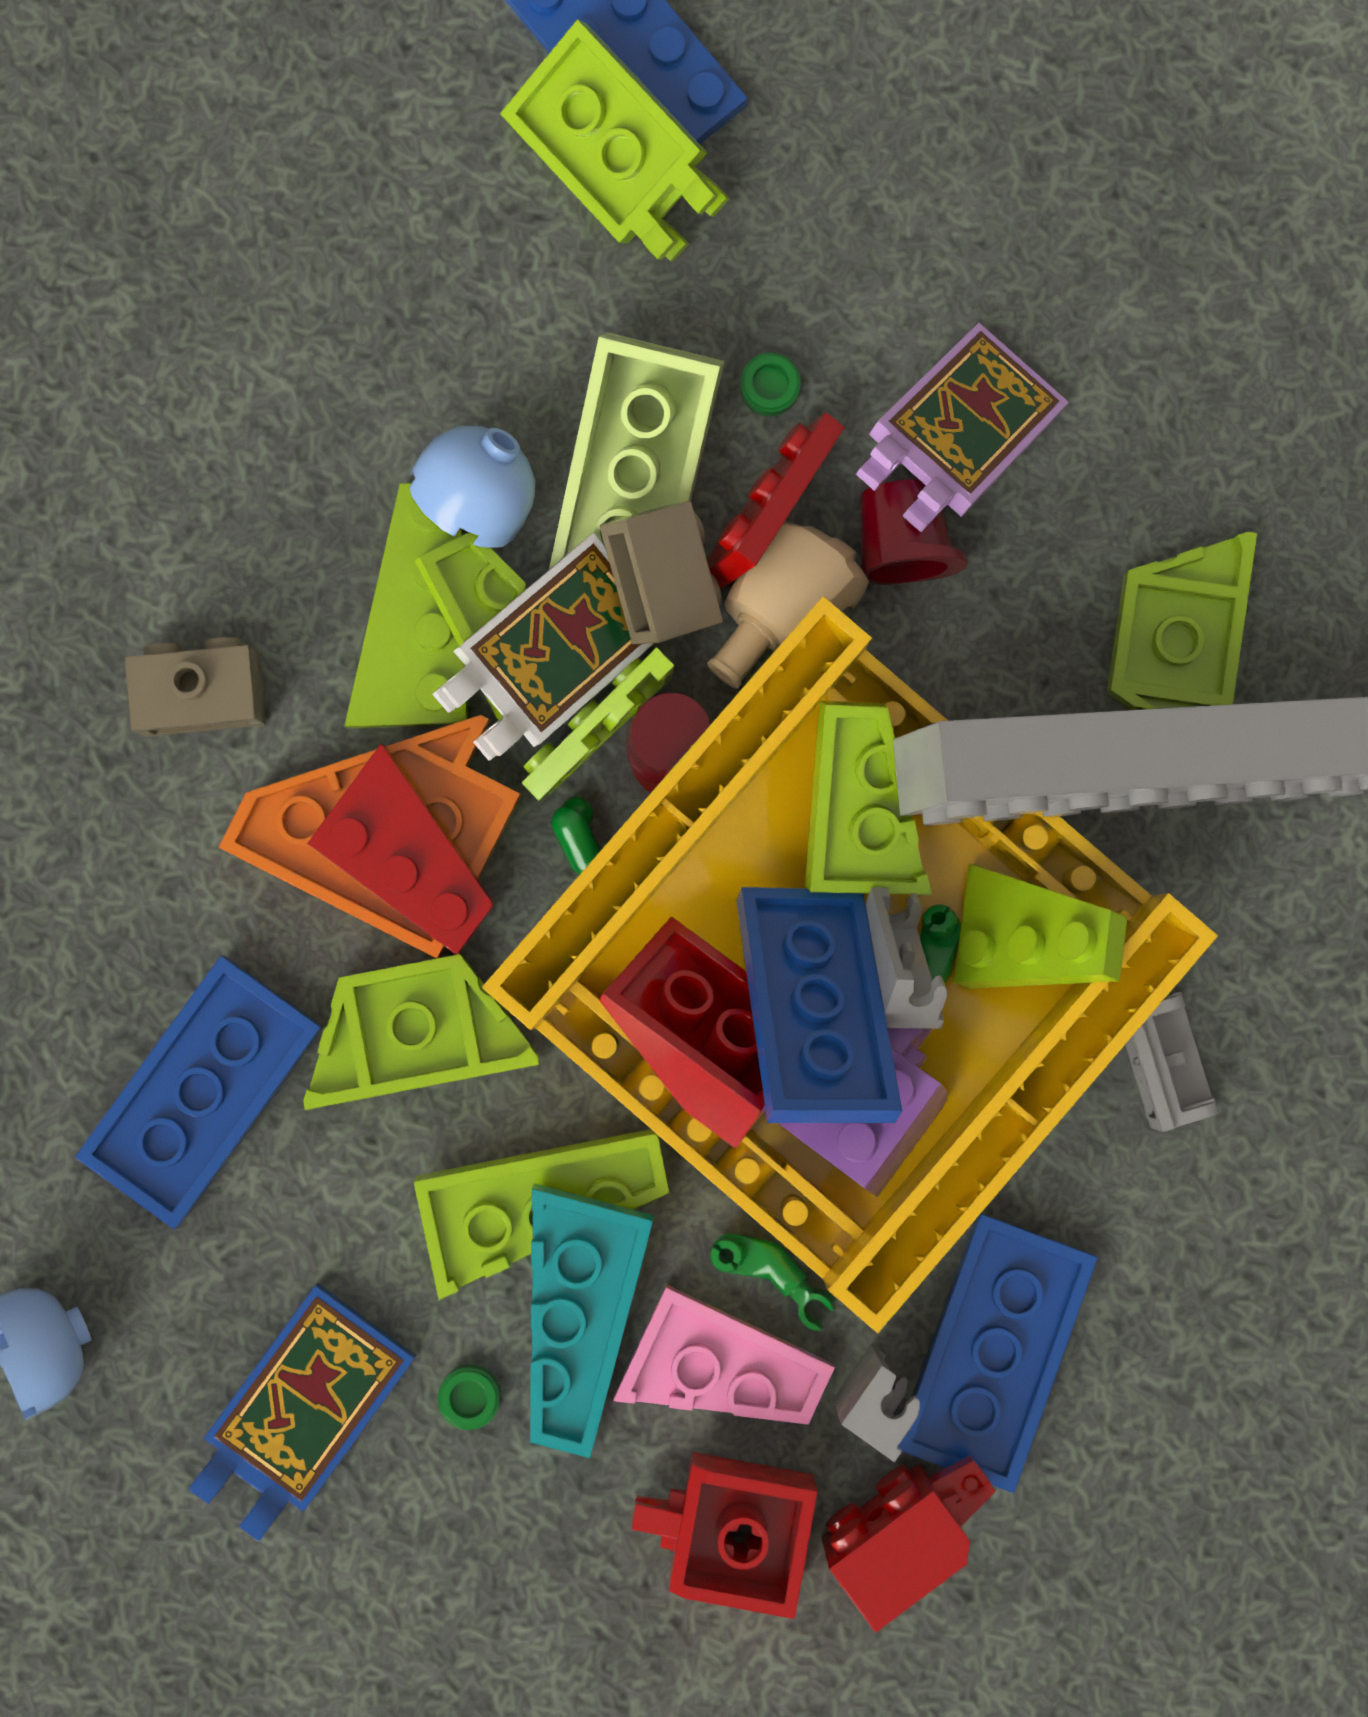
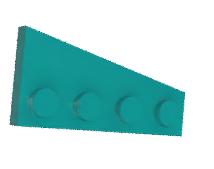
(582, 1292)

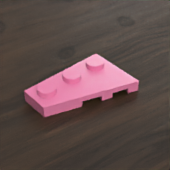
(722, 1364)

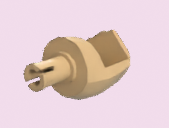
(781, 591)

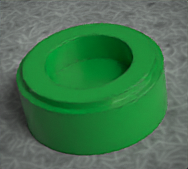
(770, 384)
(469, 1397)

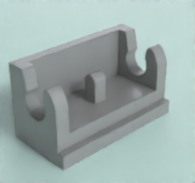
(902, 969)
(1170, 1068)
(868, 1404)

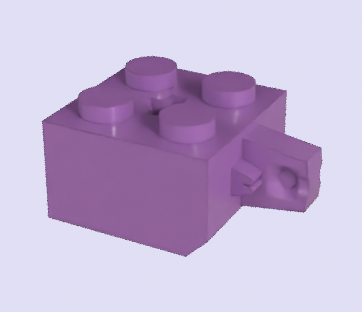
(876, 1150)

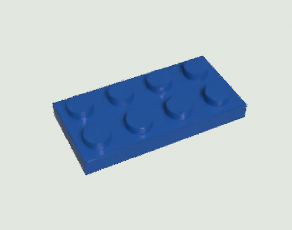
(654, 47)
(817, 1007)
(199, 1092)
(997, 1349)

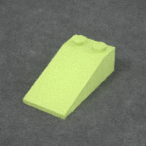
(636, 435)

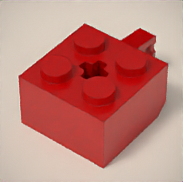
(700, 1524)
(904, 1537)

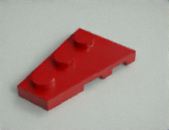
(772, 499)
(401, 854)

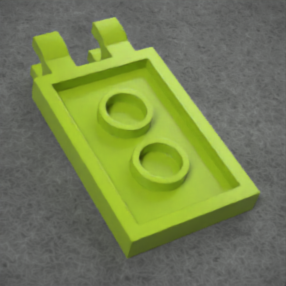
(612, 142)

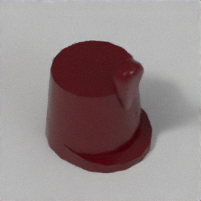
(897, 550)
(662, 735)

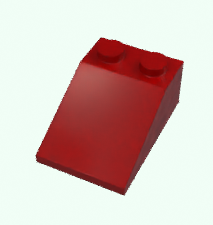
(694, 1027)

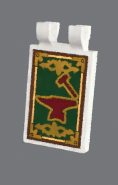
(546, 651)

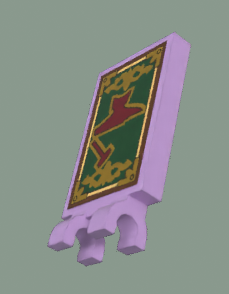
(962, 425)

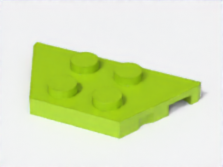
(1182, 628)
(413, 1032)

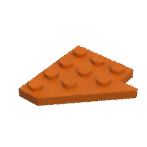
(282, 817)

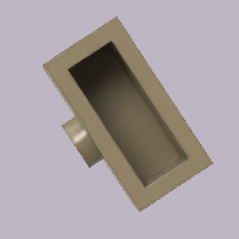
(662, 573)
(195, 688)

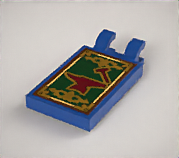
(302, 1407)

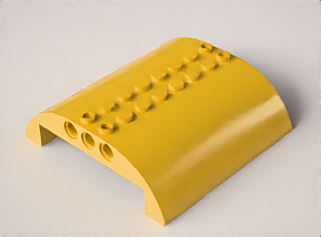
(1006, 1055)

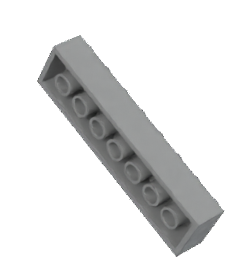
(1132, 759)

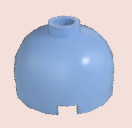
(475, 483)
(40, 1348)

